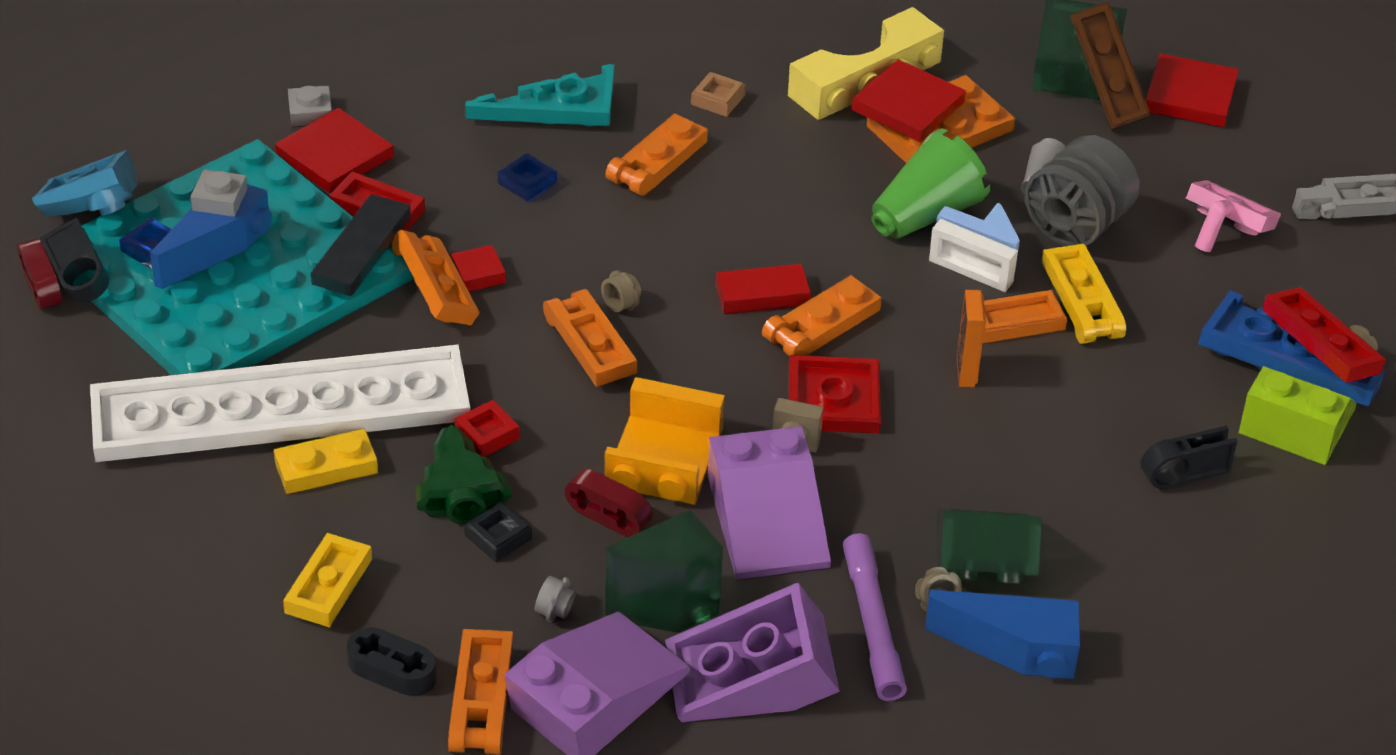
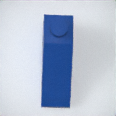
(209, 238)
(1014, 631)

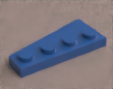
(1260, 341)

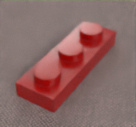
(1323, 334)

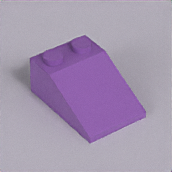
(768, 502)
(755, 659)
(592, 683)

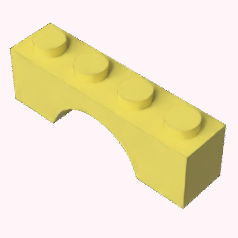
(829, 81)

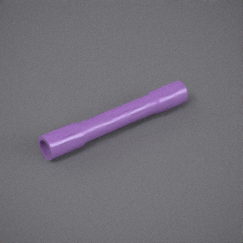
(883, 657)

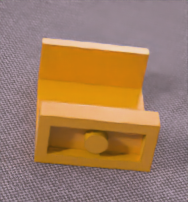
(666, 440)

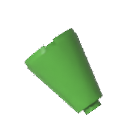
(934, 177)

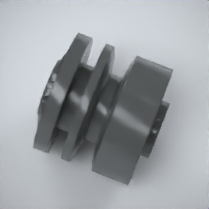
(1082, 191)

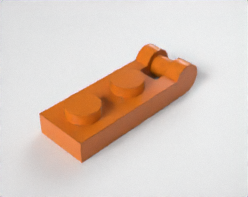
(657, 155)
(436, 277)
(822, 317)
(591, 337)
(481, 690)

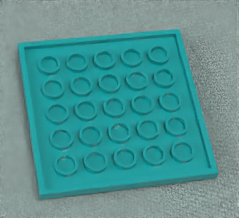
(248, 302)

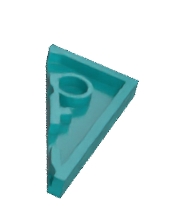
(552, 101)

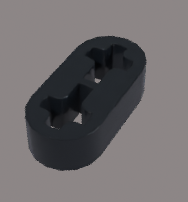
(392, 661)

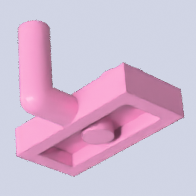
(1221, 203)

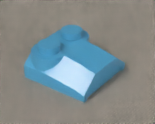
(92, 187)

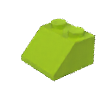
(1295, 415)

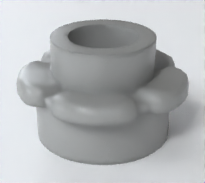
(555, 598)

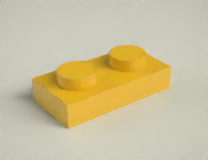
(325, 461)
(327, 580)

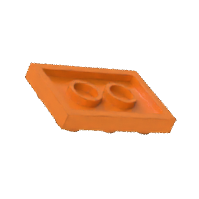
(974, 121)

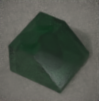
(1059, 57)
(988, 543)
(666, 575)

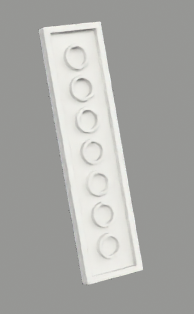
(277, 402)

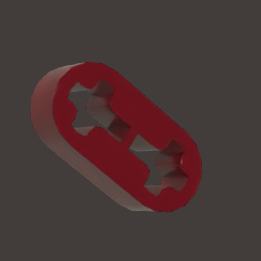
(39, 273)
(608, 502)

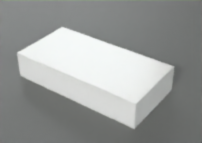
(973, 255)

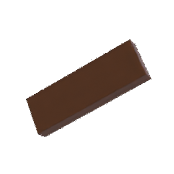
(1110, 66)

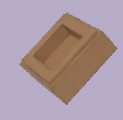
(718, 94)

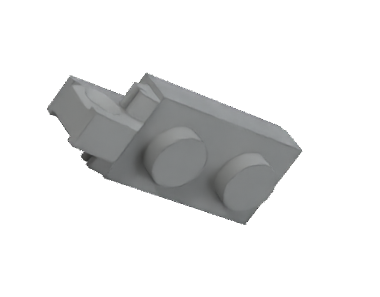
(1347, 197)

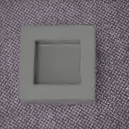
(308, 104)
(219, 192)

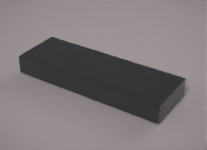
(360, 245)

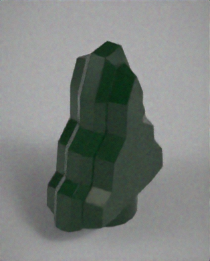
(459, 480)

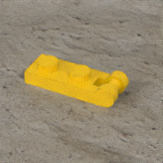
(1083, 293)

